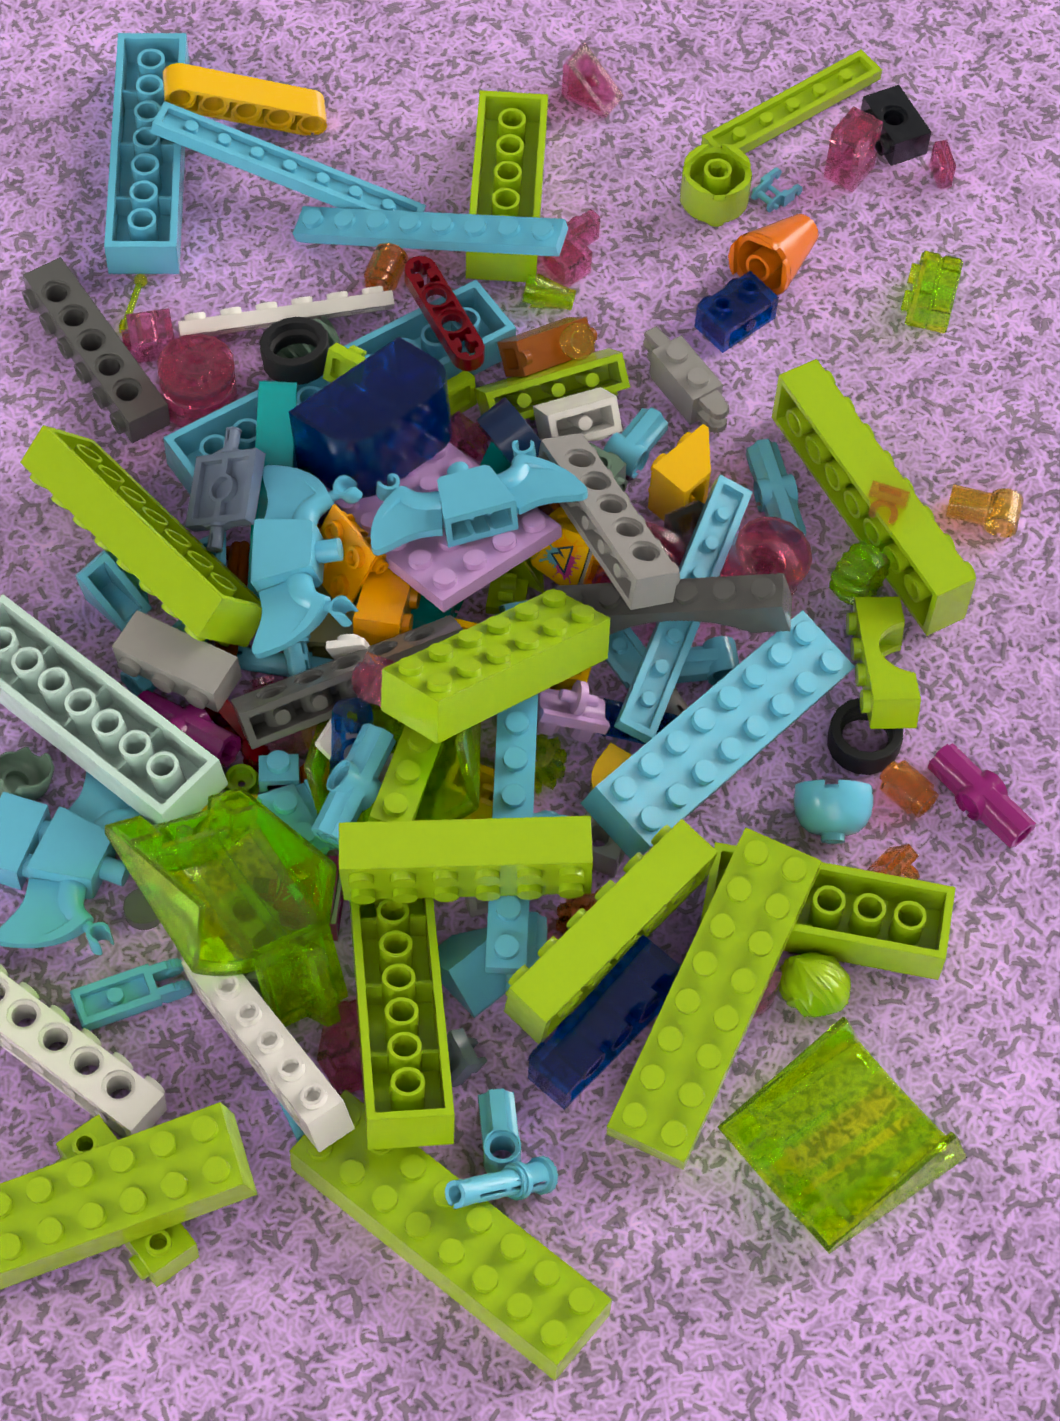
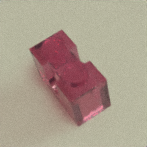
(852, 149)

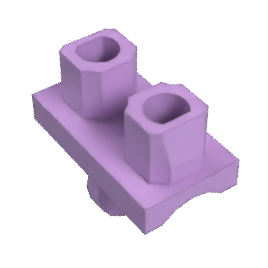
(572, 709)

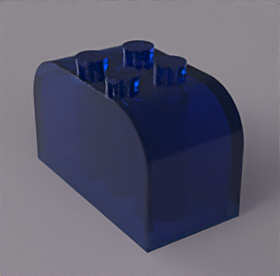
(375, 419)

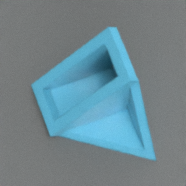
(112, 589)
(464, 973)

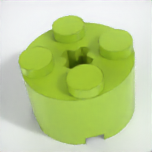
(715, 183)

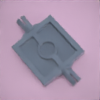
(225, 490)

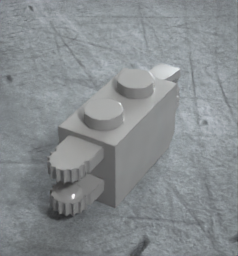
(686, 380)

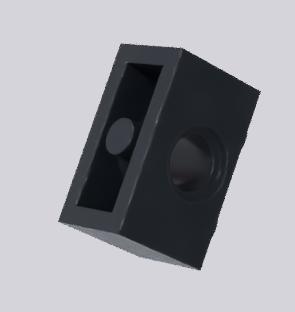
(903, 129)

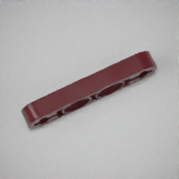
(448, 311)

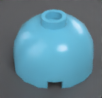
(833, 808)

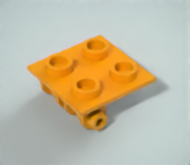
(350, 574)

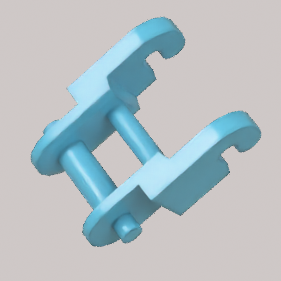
(781, 198)

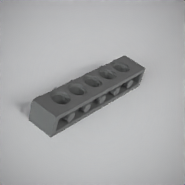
(96, 350)
(311, 695)

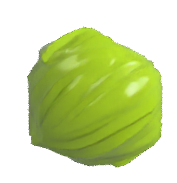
(814, 984)

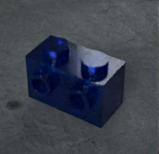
(736, 311)

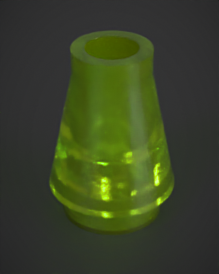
(546, 293)

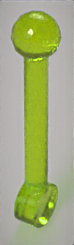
(140, 281)

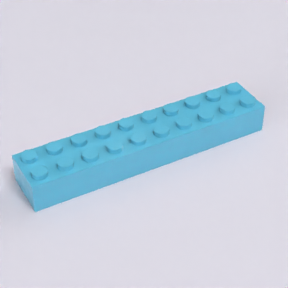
(208, 432)

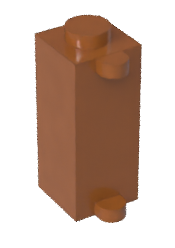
(536, 348)

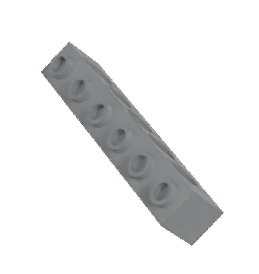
(613, 526)

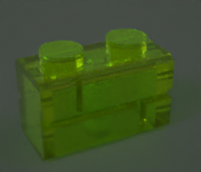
(933, 291)

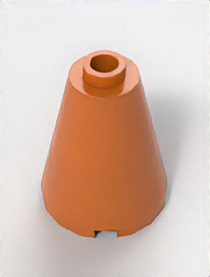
(774, 251)

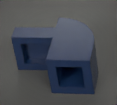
(505, 424)

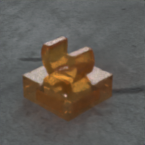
(888, 497)
(897, 861)

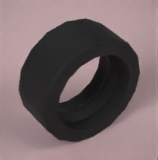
(290, 332)
(851, 758)

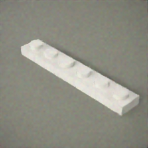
(337, 305)

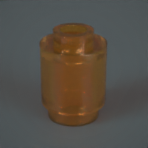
(385, 266)
(908, 788)

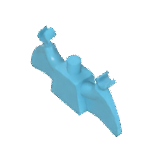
(470, 501)
(292, 556)
(69, 869)

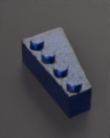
(603, 1023)

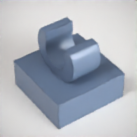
(462, 1056)

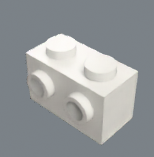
(588, 412)

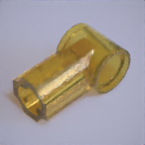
(995, 510)

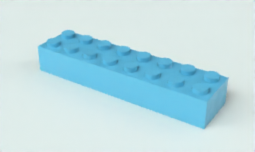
(144, 168)
(717, 735)

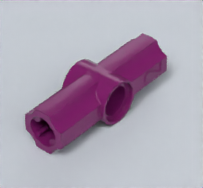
(197, 726)
(981, 795)

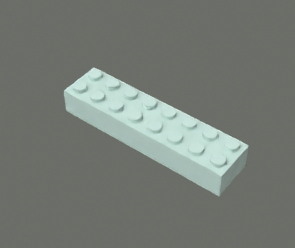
(101, 722)

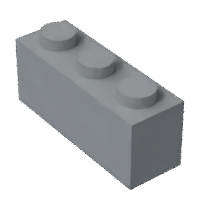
(176, 662)

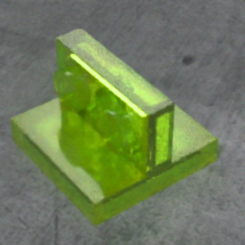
(302, 975)

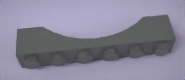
(741, 602)

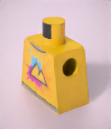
(568, 558)

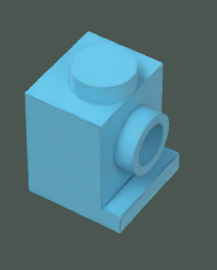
(278, 769)

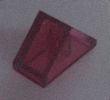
(588, 83)

